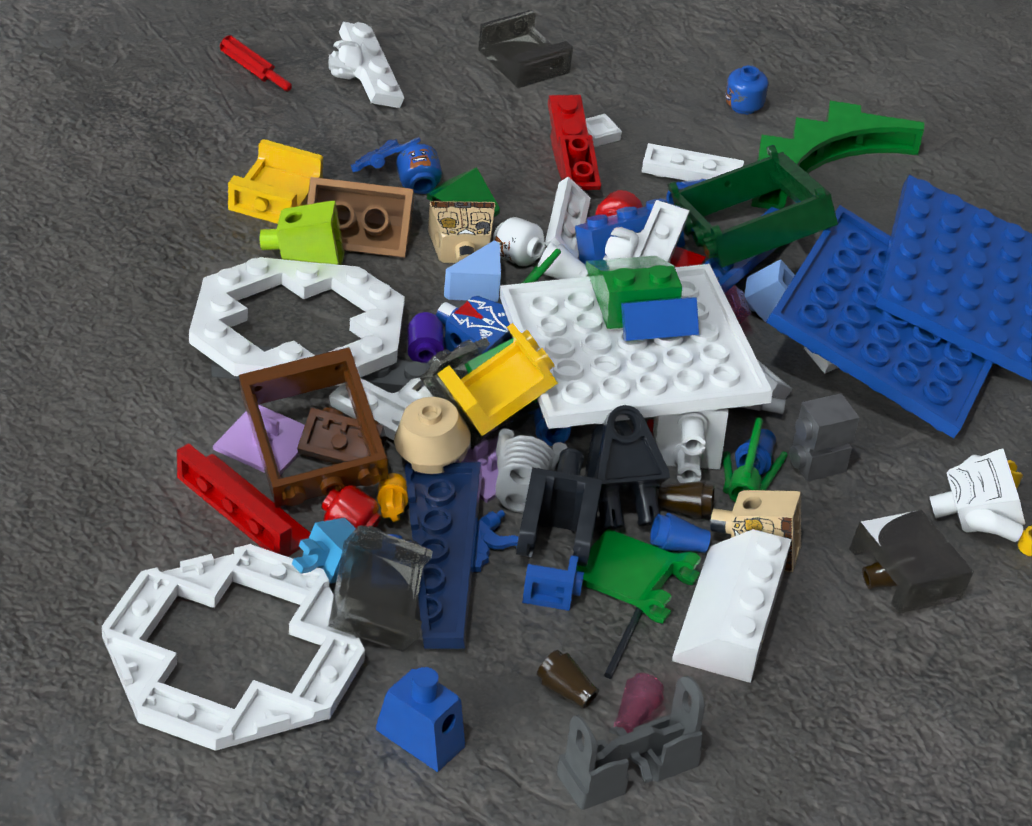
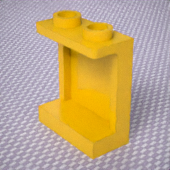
(274, 182)
(502, 382)

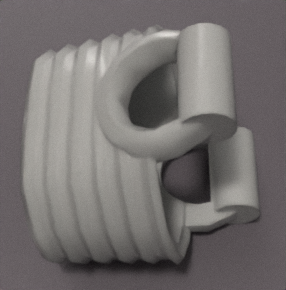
(515, 464)

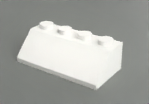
(733, 604)

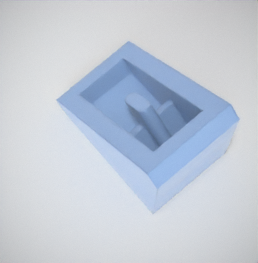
(475, 275)

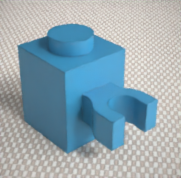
(324, 547)

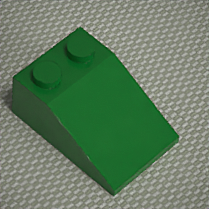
(631, 281)

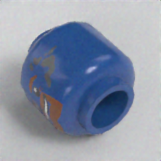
(746, 89)
(419, 168)

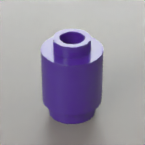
(425, 337)

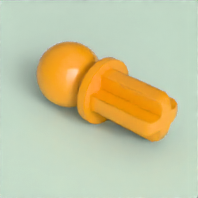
(392, 496)

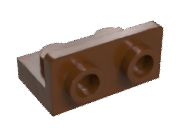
(334, 437)

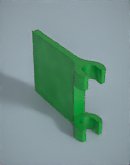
(636, 572)

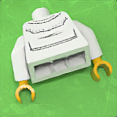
(986, 498)

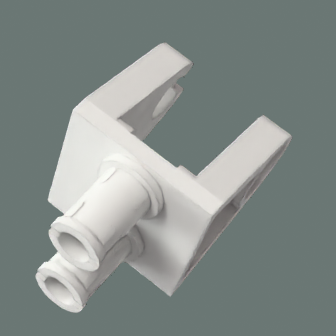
(691, 441)

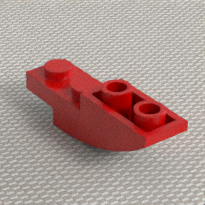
(571, 142)

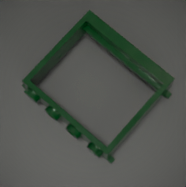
(809, 214)

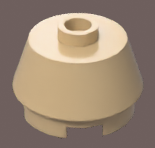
(432, 435)

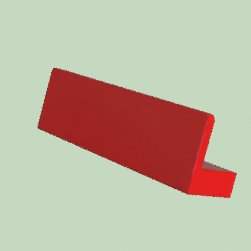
(239, 501)

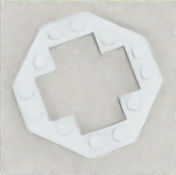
(219, 310)
(262, 708)

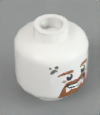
(519, 241)

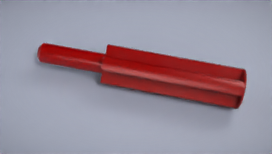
(252, 61)

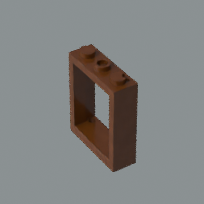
(303, 377)

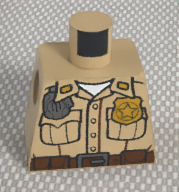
(460, 228)
(767, 512)

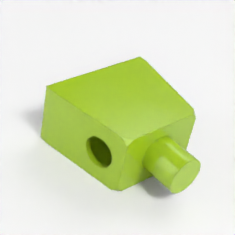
(307, 234)

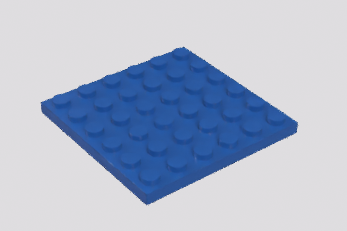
(960, 275)
(835, 316)

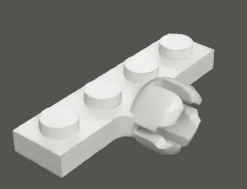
(363, 58)
(656, 239)
(385, 406)

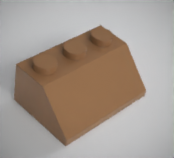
(369, 215)

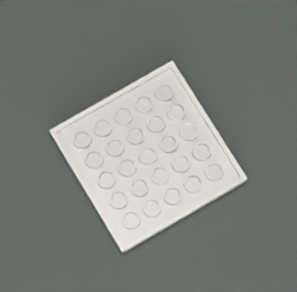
(653, 375)

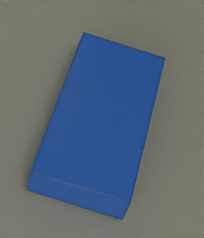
(660, 318)

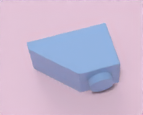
(767, 287)

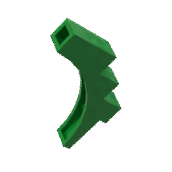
(841, 136)

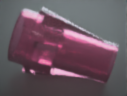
(639, 701)

